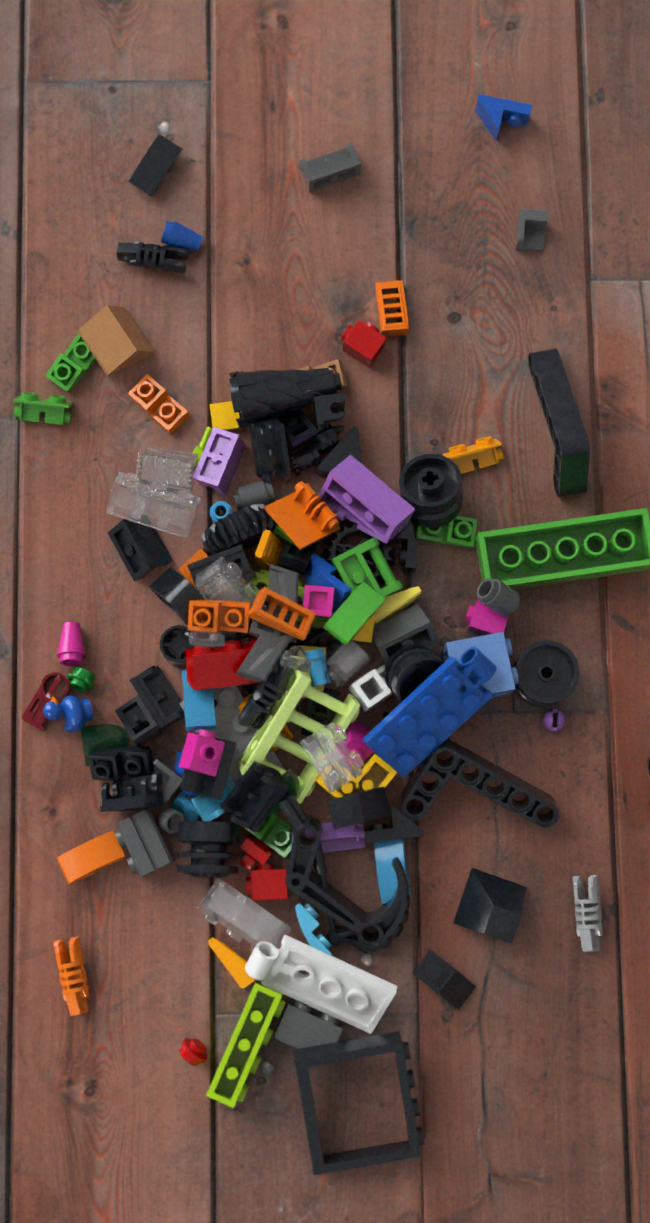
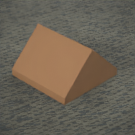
(115, 339)

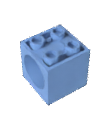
(497, 650)

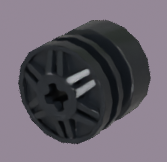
(408, 662)
(208, 848)

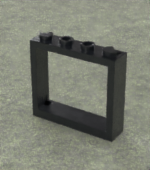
(350, 1050)

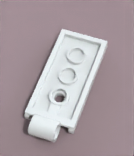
(330, 985)

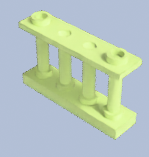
(270, 733)

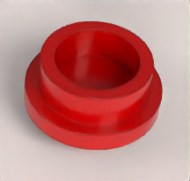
(193, 1051)

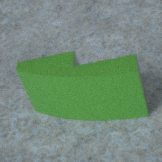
(71, 365)
(456, 533)
(354, 613)
(276, 835)

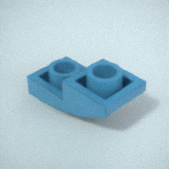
(198, 707)
(387, 879)

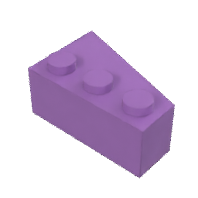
(365, 500)

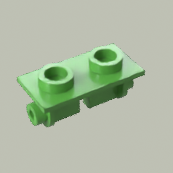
(31, 407)

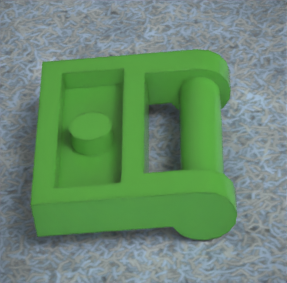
(354, 569)

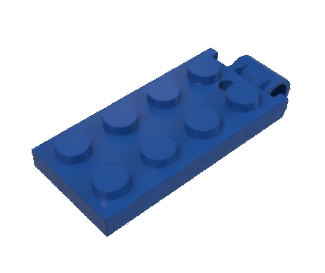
(432, 711)

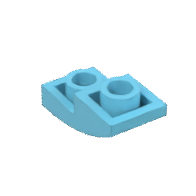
(307, 920)

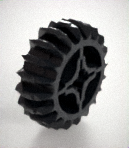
(239, 528)
(336, 545)

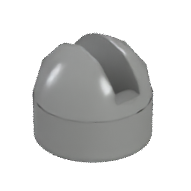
(169, 820)

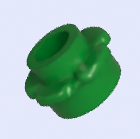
(81, 679)

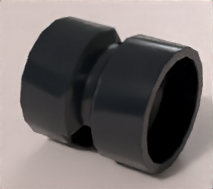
(174, 643)

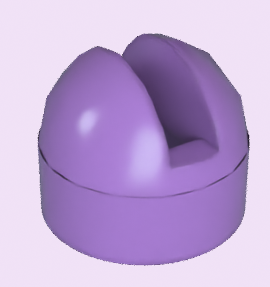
(547, 720)

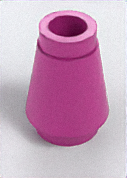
(71, 645)

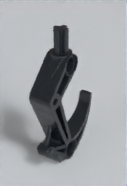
(317, 891)

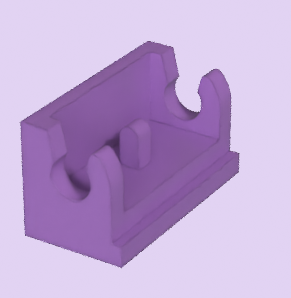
(219, 460)

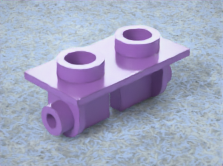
(340, 839)

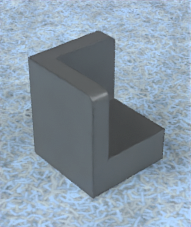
(530, 230)
(170, 780)

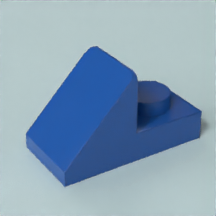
(494, 110)

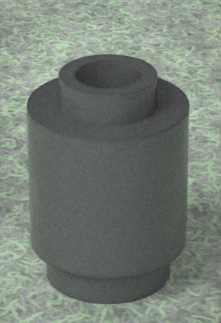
(254, 493)
(498, 597)

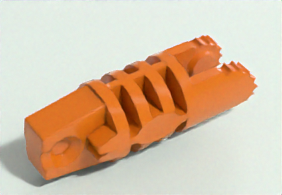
(72, 975)

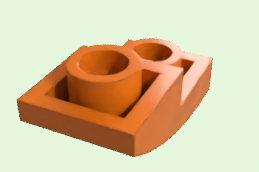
(159, 404)
(219, 616)
(90, 857)

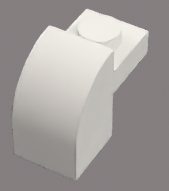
(371, 689)

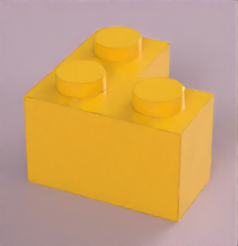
(375, 775)

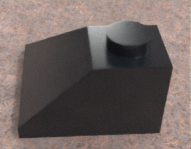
(491, 905)

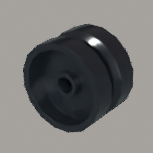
(433, 488)
(558, 662)

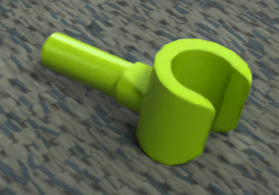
(199, 449)

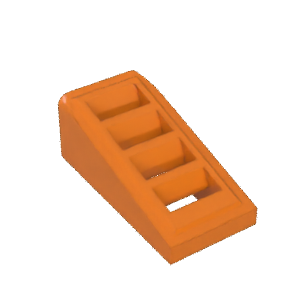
(392, 329)
(277, 622)

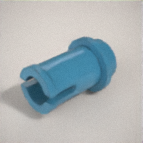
(216, 507)
(318, 667)

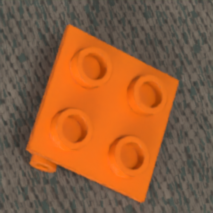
(303, 516)

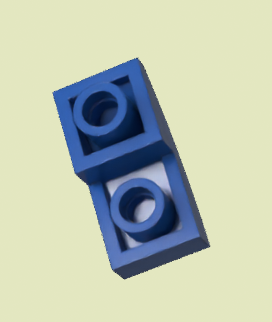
(323, 574)

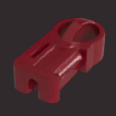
(34, 712)

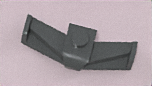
(270, 641)

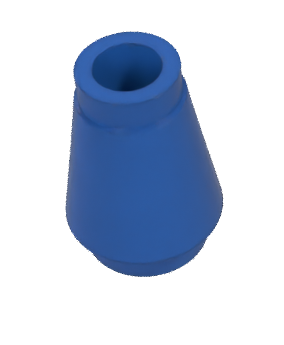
(181, 237)

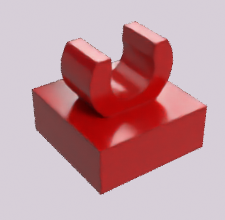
(256, 851)

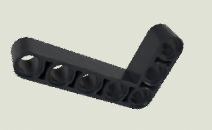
(563, 422)
(176, 593)
(477, 781)

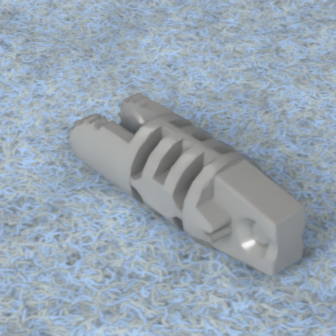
(588, 913)

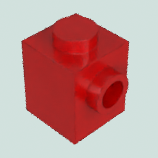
(363, 342)
(267, 883)

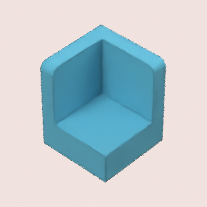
(209, 807)

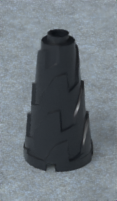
(276, 392)

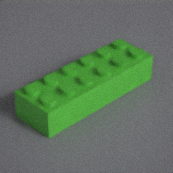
(566, 549)

